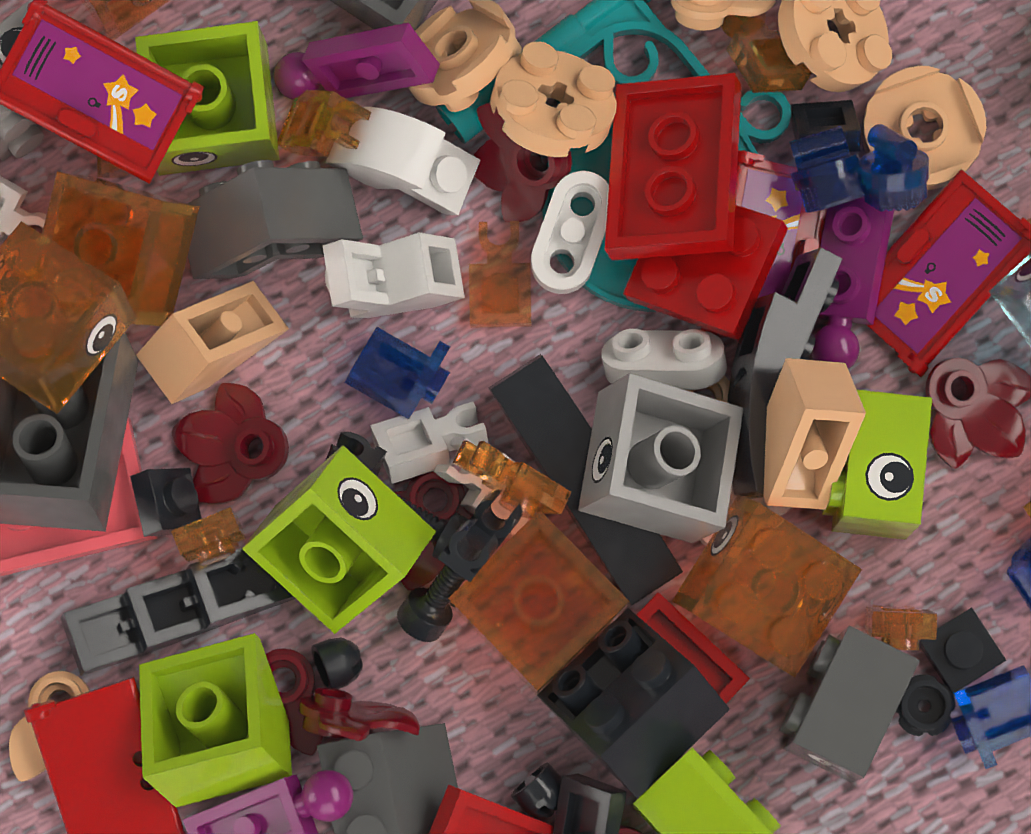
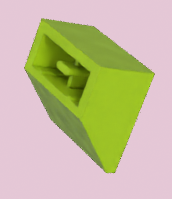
(697, 800)

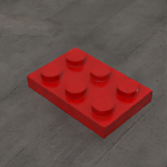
(673, 167)

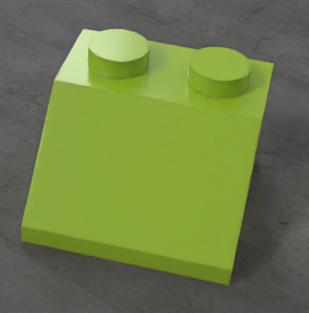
(212, 722)

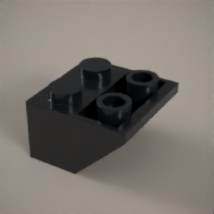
(634, 702)

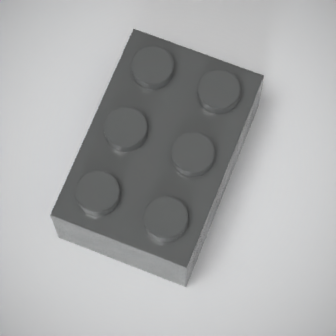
(66, 463)

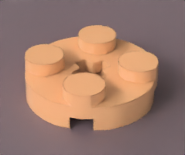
(469, 51)
(836, 61)
(544, 73)
(936, 98)

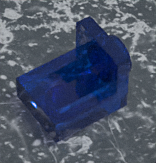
(398, 373)
(994, 714)

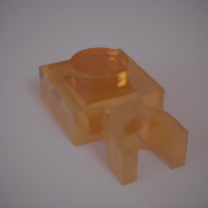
(762, 56)
(318, 121)
(500, 288)
(515, 479)
(210, 537)
(901, 625)

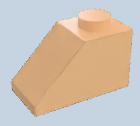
(210, 340)
(809, 432)

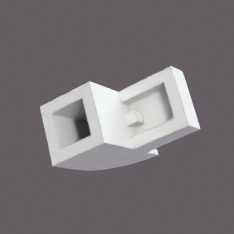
(409, 157)
(393, 276)

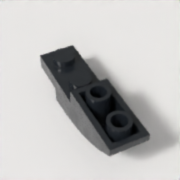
(775, 331)

